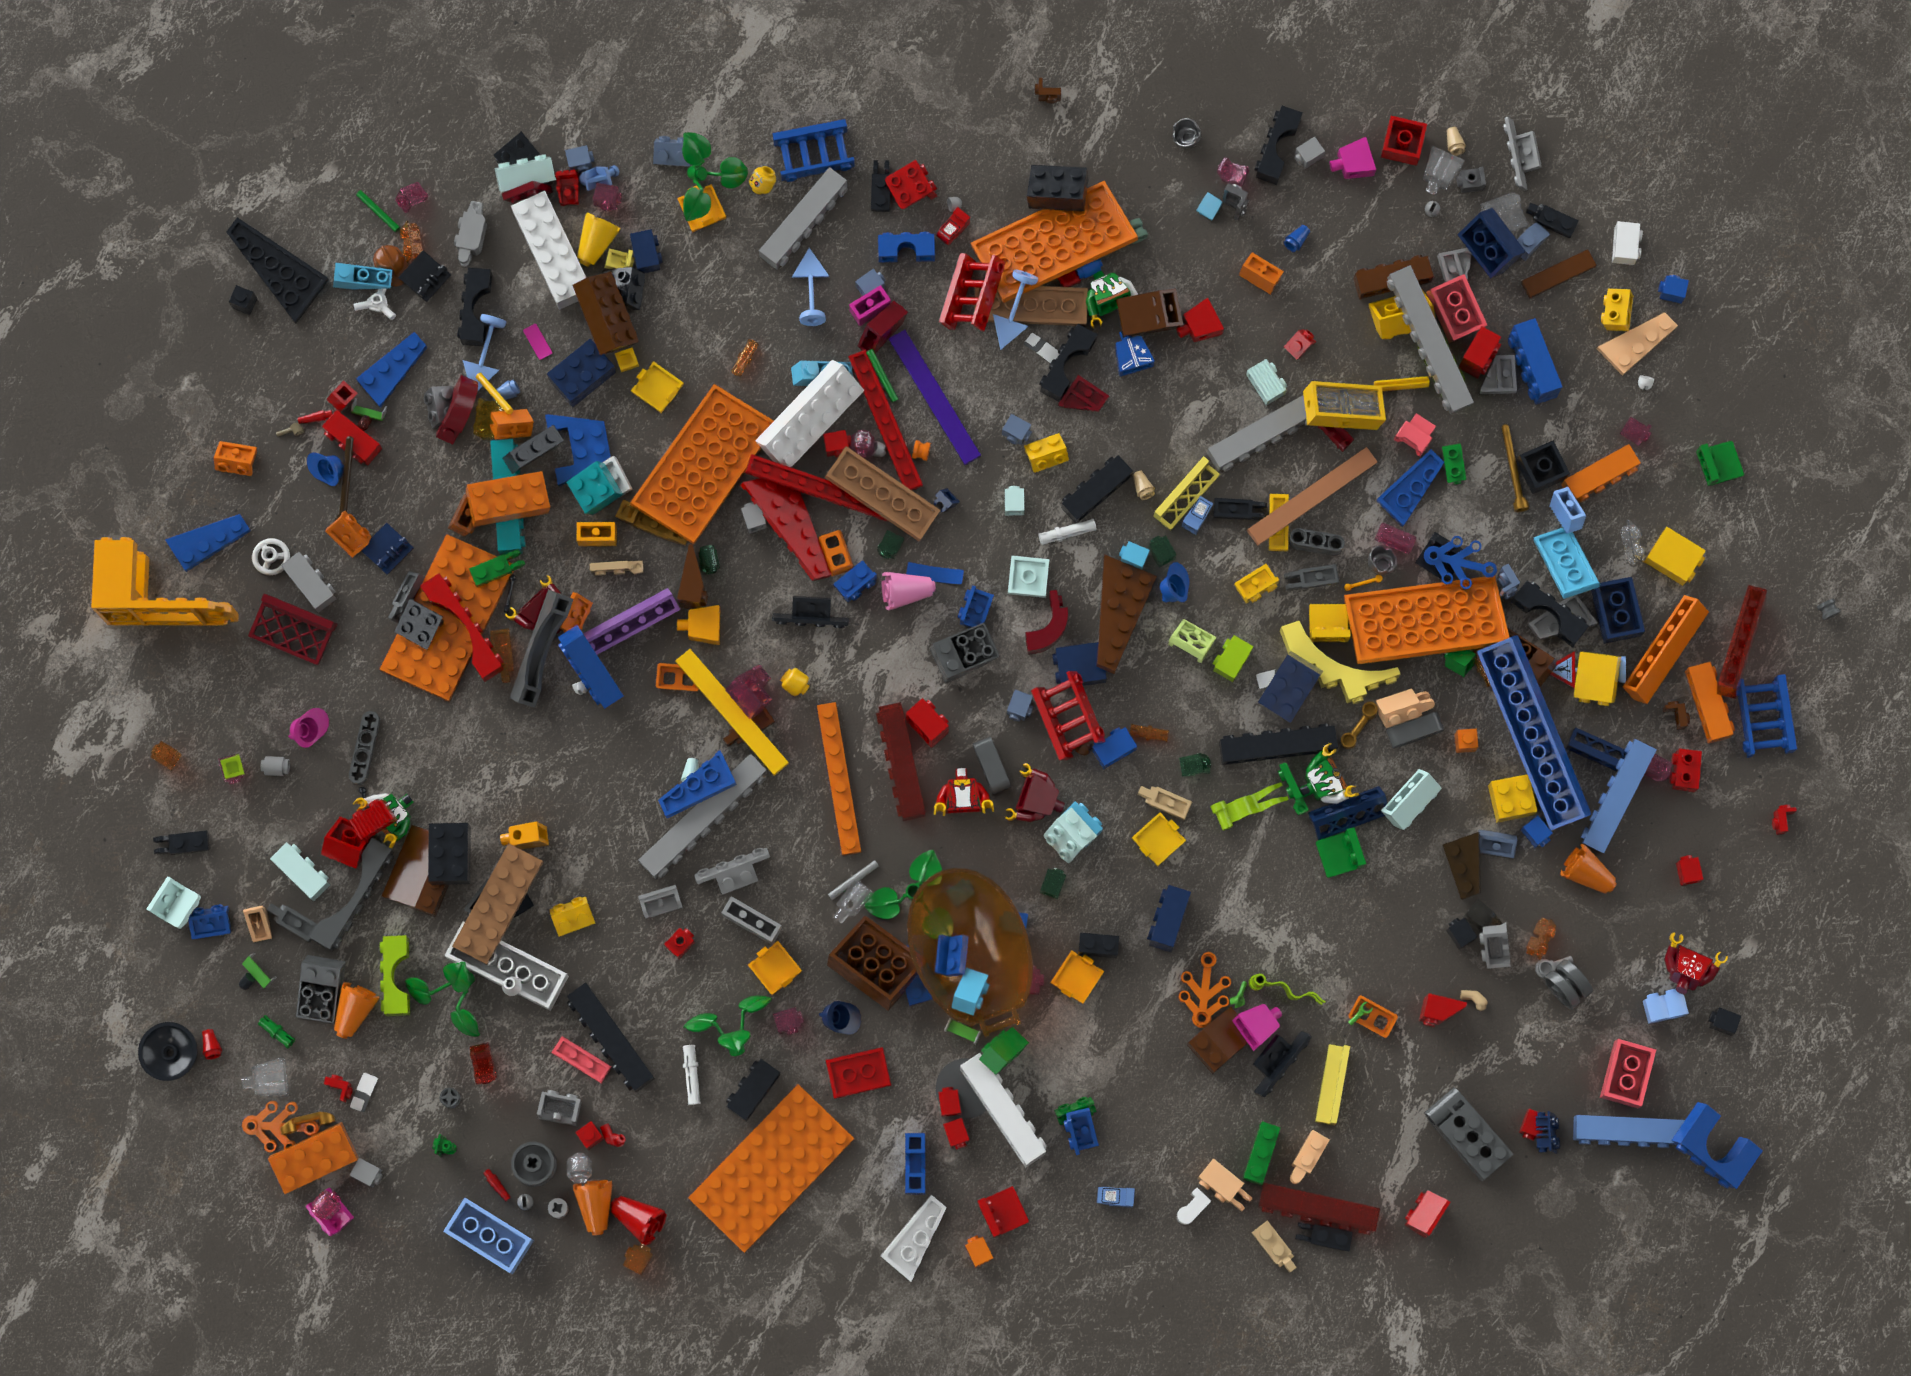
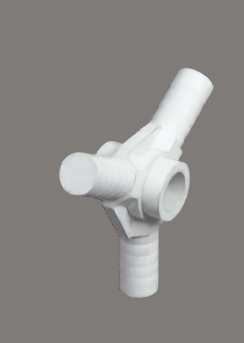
(376, 302)

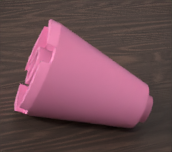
(905, 589)

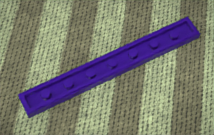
(934, 397)

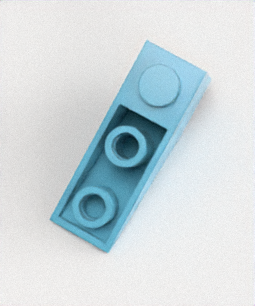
(361, 277)
(806, 371)

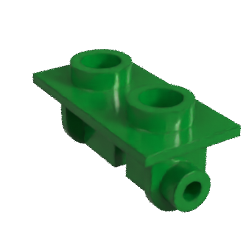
(1454, 463)
(1081, 1103)
(442, 1145)

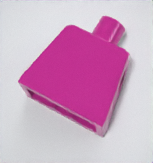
(1354, 160)
(1257, 1024)

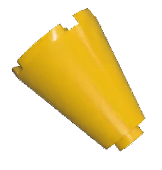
(595, 239)

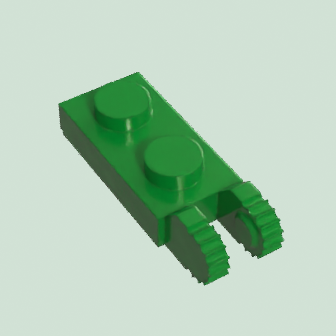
(495, 568)

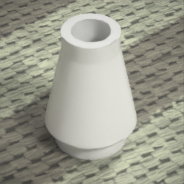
(515, 989)

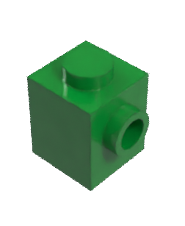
(1460, 661)

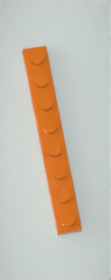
(839, 779)

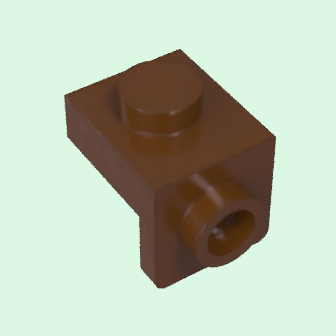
(1050, 95)
(1681, 716)

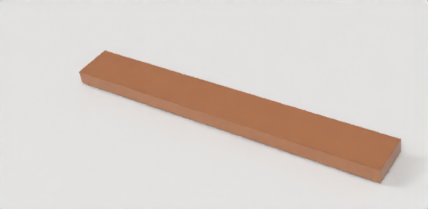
(1312, 496)

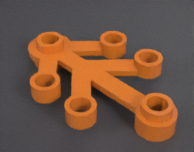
(1204, 993)
(275, 1125)

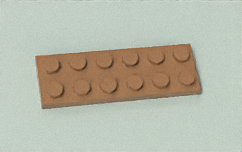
(1044, 306)
(882, 493)
(497, 904)

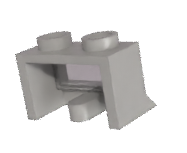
(1496, 946)
(559, 1108)

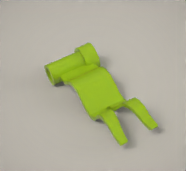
(1245, 806)
(1254, 985)

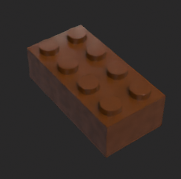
(605, 313)

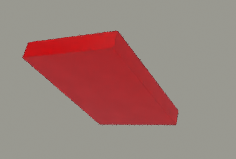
(858, 1073)

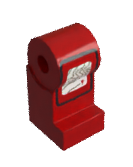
(954, 226)

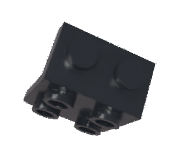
(630, 285)

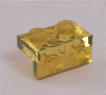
(483, 418)

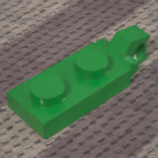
(1293, 791)

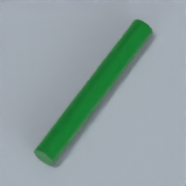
(378, 211)
(882, 376)

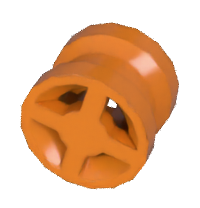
(921, 450)

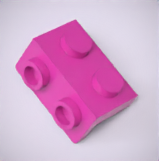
(337, 1222)

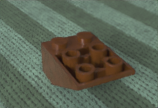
(1150, 312)
(1539, 660)

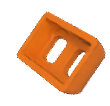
(830, 552)
(662, 668)
(1377, 1010)

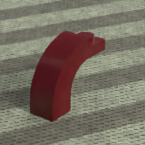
(459, 410)
(1044, 639)

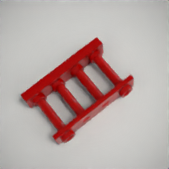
(958, 288)
(1054, 728)

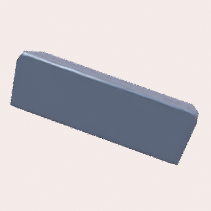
(1497, 843)

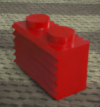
(373, 819)

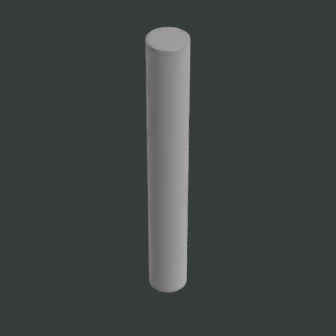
(858, 876)

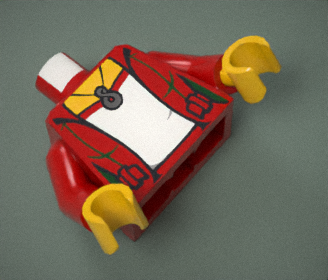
(962, 795)

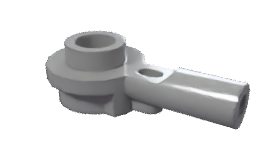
(1544, 966)

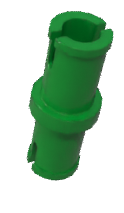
(276, 1031)

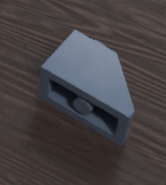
(1532, 239)

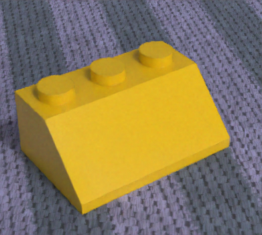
(1389, 317)

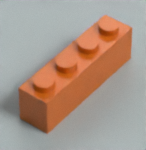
(1602, 473)
(1709, 704)

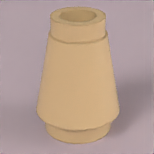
(1455, 143)
(1143, 486)

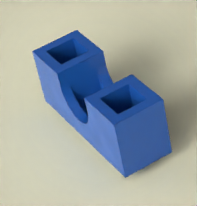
(891, 244)
(915, 1163)

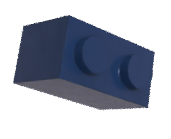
(645, 252)

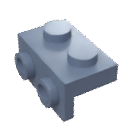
(669, 151)

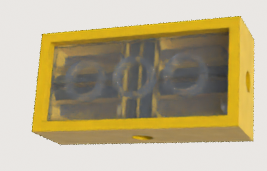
(1344, 405)

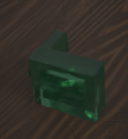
(890, 545)
(1195, 765)

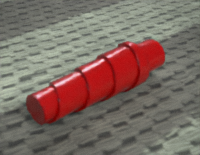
(317, 416)
(493, 1180)

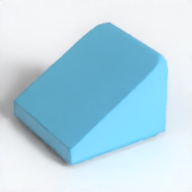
(1209, 206)

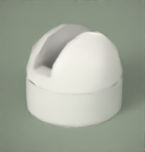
(1645, 381)
(579, 688)

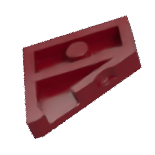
(525, 191)
(1083, 396)

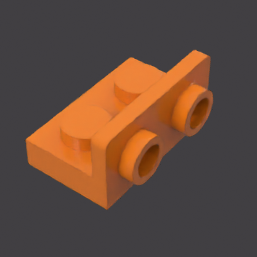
(235, 458)
(349, 534)
(578, 612)

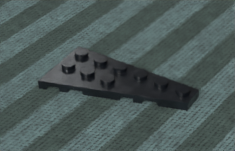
(286, 276)

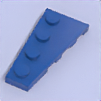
(1408, 490)
(201, 543)
(699, 786)

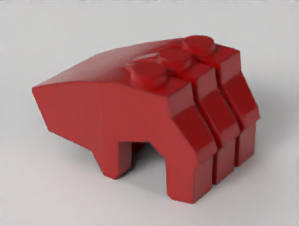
(567, 187)

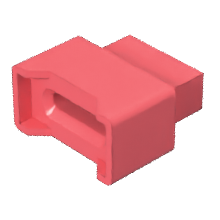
(1416, 434)

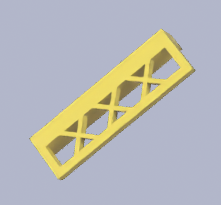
(1184, 486)
(1332, 1084)

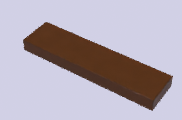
(1558, 273)

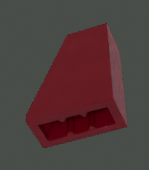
(882, 327)

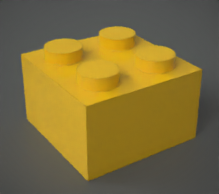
(1512, 798)

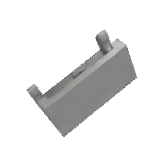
(660, 901)

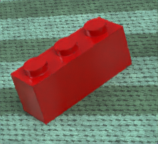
(340, 427)

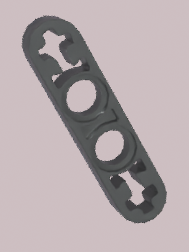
(367, 748)

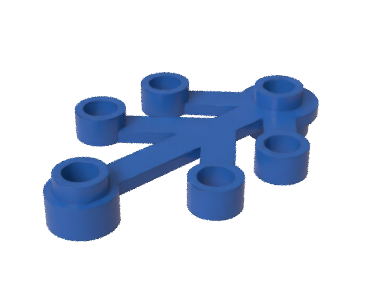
(1457, 561)

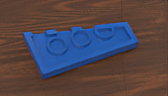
(387, 372)

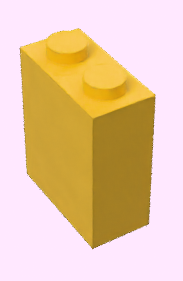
(1675, 556)
(1597, 678)

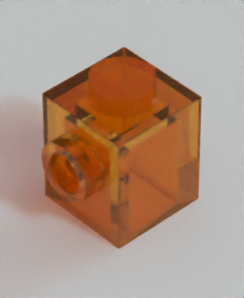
(165, 755)
(637, 1258)

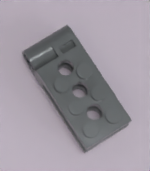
(1442, 1117)

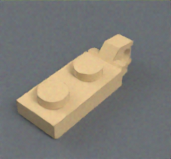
(617, 567)
(1166, 801)
(1274, 1246)

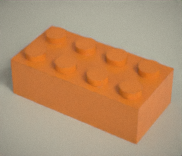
(507, 498)
(313, 1158)

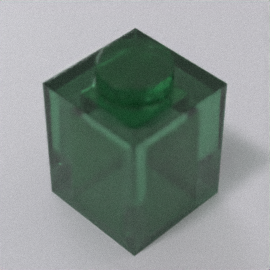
(1162, 550)
(1053, 883)

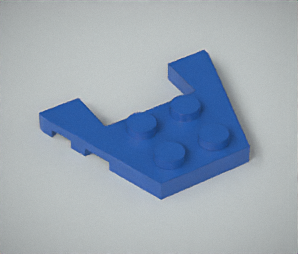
(587, 442)

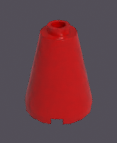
(639, 1218)

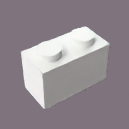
(1626, 243)

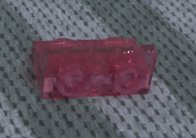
(1395, 538)

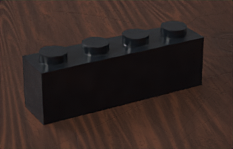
(1096, 489)

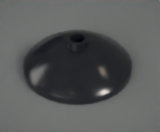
(155, 1046)

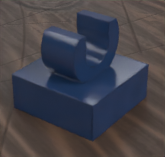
(946, 498)

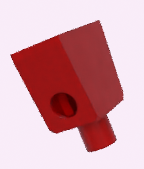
(1201, 322)

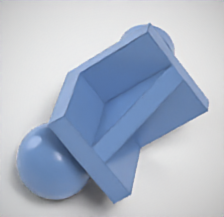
(598, 175)

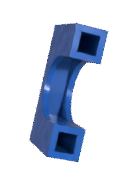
(1692, 1140)

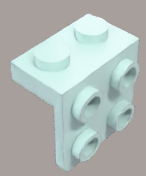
(1069, 835)
(174, 903)

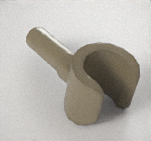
(296, 428)

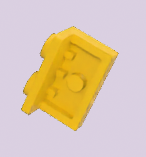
(1046, 452)
(1256, 583)
(572, 916)

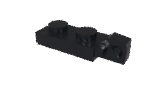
(1553, 219)

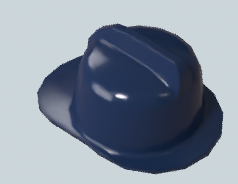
(841, 1017)

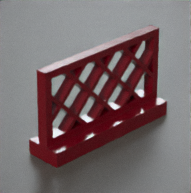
(299, 614)

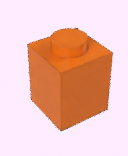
(1466, 740)
(978, 1251)

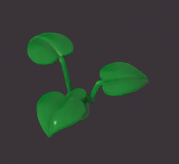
(732, 174)
(884, 901)
(461, 980)
(735, 1040)

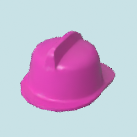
(309, 727)

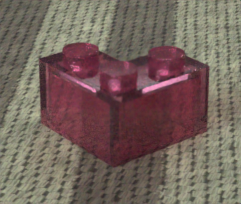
(749, 692)

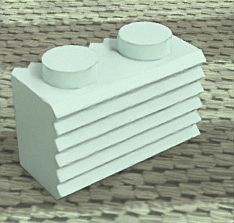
(1266, 381)

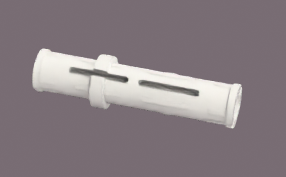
(1066, 532)
(691, 1074)

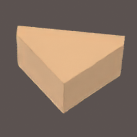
(258, 923)

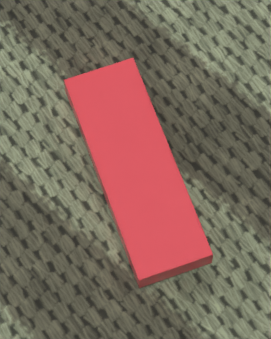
(581, 1059)

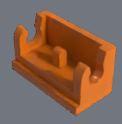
(1261, 273)
(511, 425)

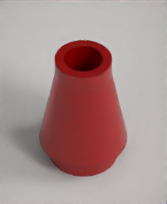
(211, 1046)

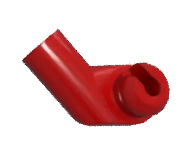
(612, 1138)

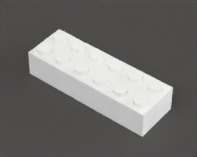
(549, 247)
(810, 414)
(539, 980)
(1003, 1111)

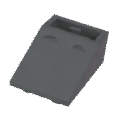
(964, 652)
(320, 988)

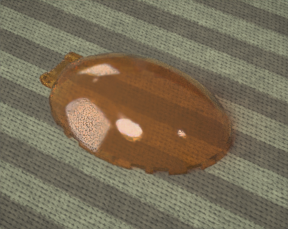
(998, 944)

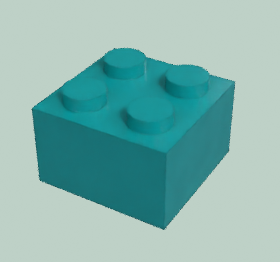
(594, 488)

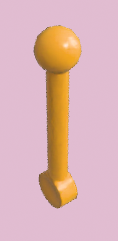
(1378, 579)

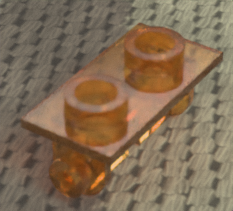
(409, 234)
(1540, 945)

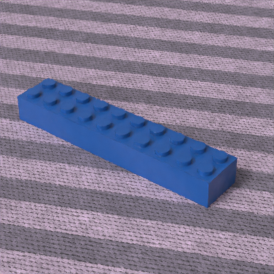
(1534, 732)

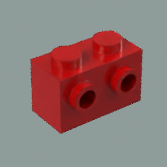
(1686, 770)

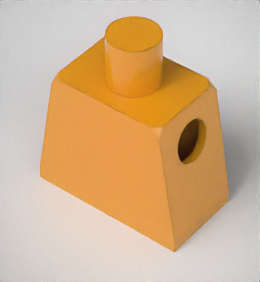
(702, 625)
(526, 836)

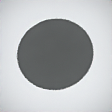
(952, 1077)

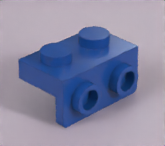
(976, 607)
(1082, 1130)

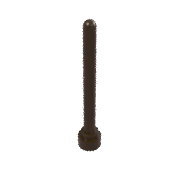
(346, 475)

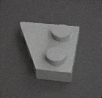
(1454, 263)
(1501, 376)

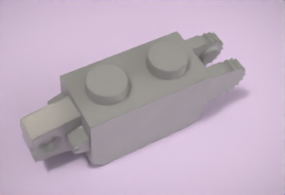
(471, 233)

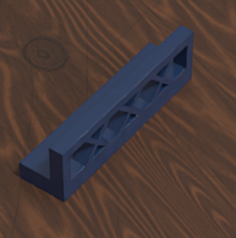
(1592, 754)
(1348, 808)

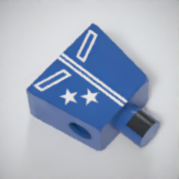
(1132, 355)

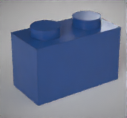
(1115, 748)

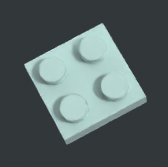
(1028, 576)

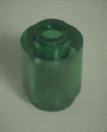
(709, 559)

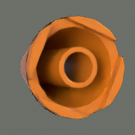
(1588, 870)
(353, 1009)
(594, 1204)

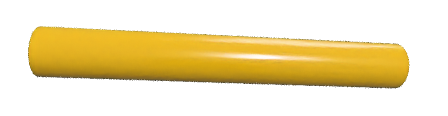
(494, 393)

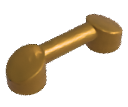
(1369, 712)
(323, 1117)

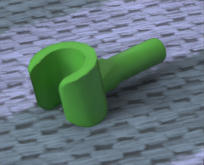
(1239, 1000)
(1360, 1013)

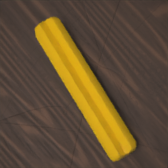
(1404, 383)

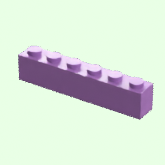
(632, 621)

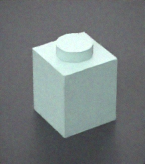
(1014, 501)

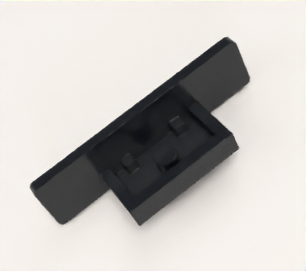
(811, 611)
(1276, 1060)

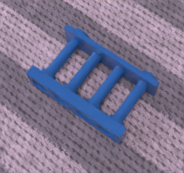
(819, 133)
(1784, 723)

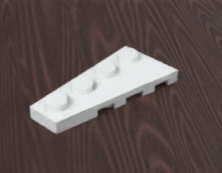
(913, 1240)

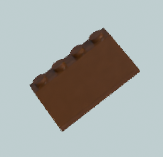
(409, 877)
(874, 962)

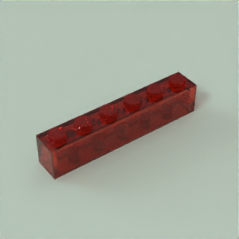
(1742, 641)
(901, 761)
(1319, 1208)

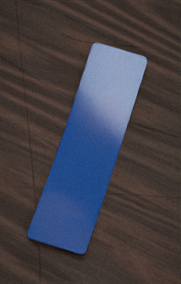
(937, 574)

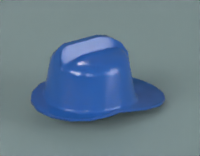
(325, 468)
(1176, 584)

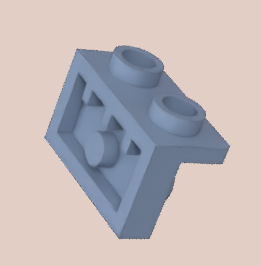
(1507, 581)

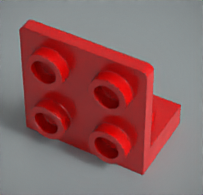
(1003, 1211)

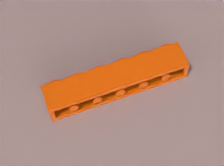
(1665, 649)

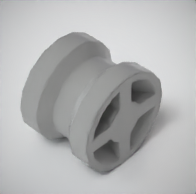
(560, 1210)

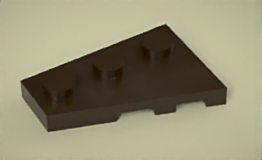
(1465, 864)

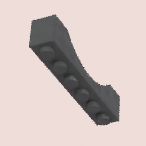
(529, 679)
(374, 860)

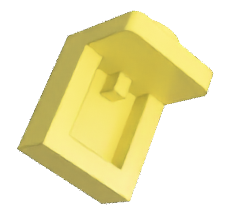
(619, 259)

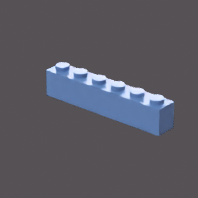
(1618, 796)
(1625, 1130)

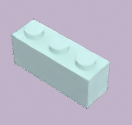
(524, 171)
(1411, 799)
(301, 871)

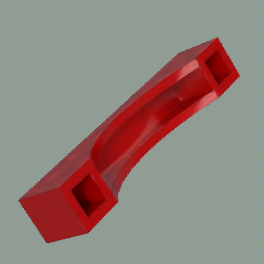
(441, 596)

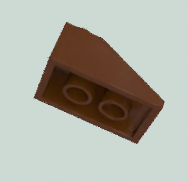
(691, 589)
(1218, 1041)

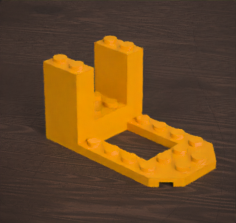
(122, 592)

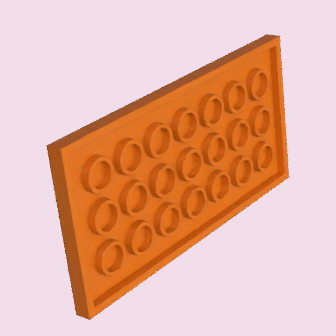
(1057, 240)
(702, 464)
(1425, 619)
(451, 649)
(771, 1168)

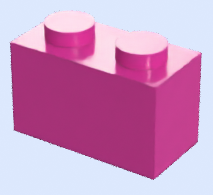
(869, 305)

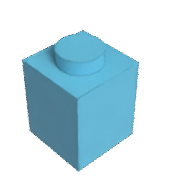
(1134, 555)

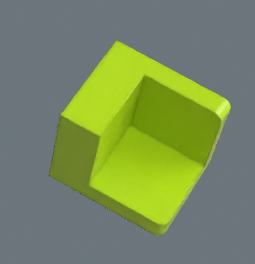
(232, 766)

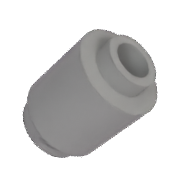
(275, 766)

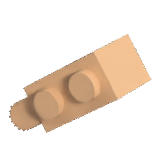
(1403, 707)
(1308, 1156)
(1223, 1184)

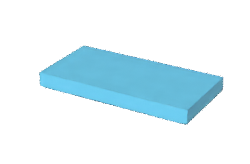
(1566, 562)

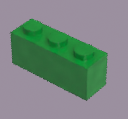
(1003, 1050)
(1261, 1153)

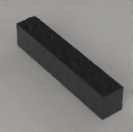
(1277, 745)
(611, 1038)

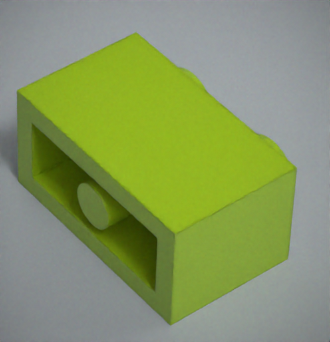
(1233, 658)

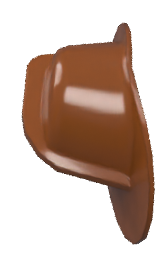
(391, 258)

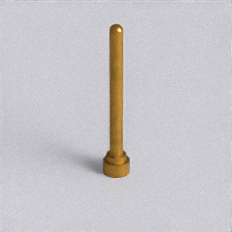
(1521, 503)

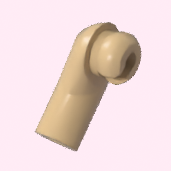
(1476, 997)

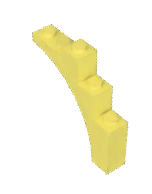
(1352, 681)

